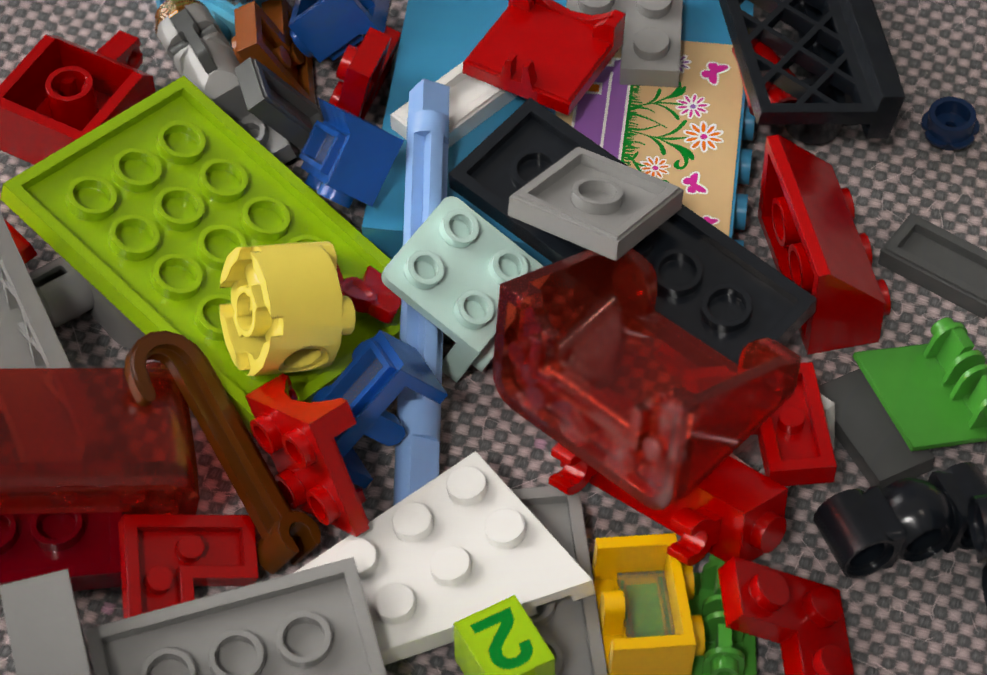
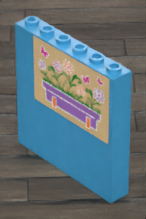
(672, 133)

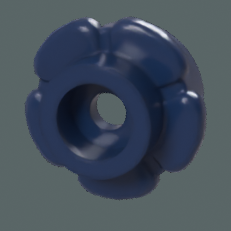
(950, 123)

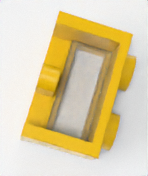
(645, 606)

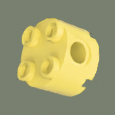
(284, 307)

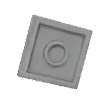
(596, 203)

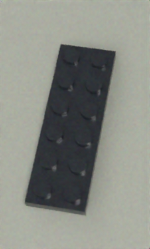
(702, 274)

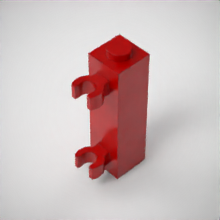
(726, 515)

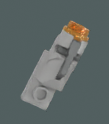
(209, 62)

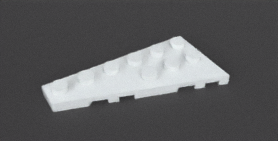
(451, 554)

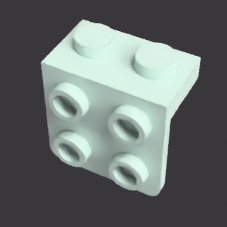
(454, 279)

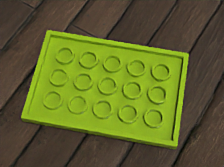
(160, 205)

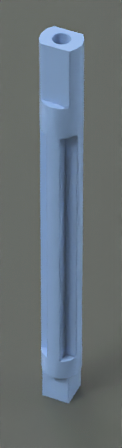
(425, 188)

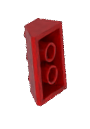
(819, 248)

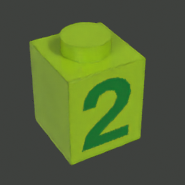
(501, 642)

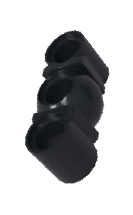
(901, 521)

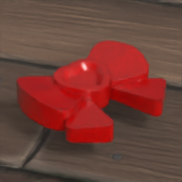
(370, 295)

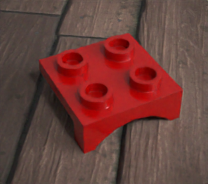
(546, 52)
(306, 453)

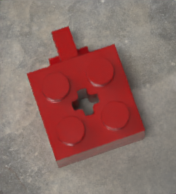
(67, 92)

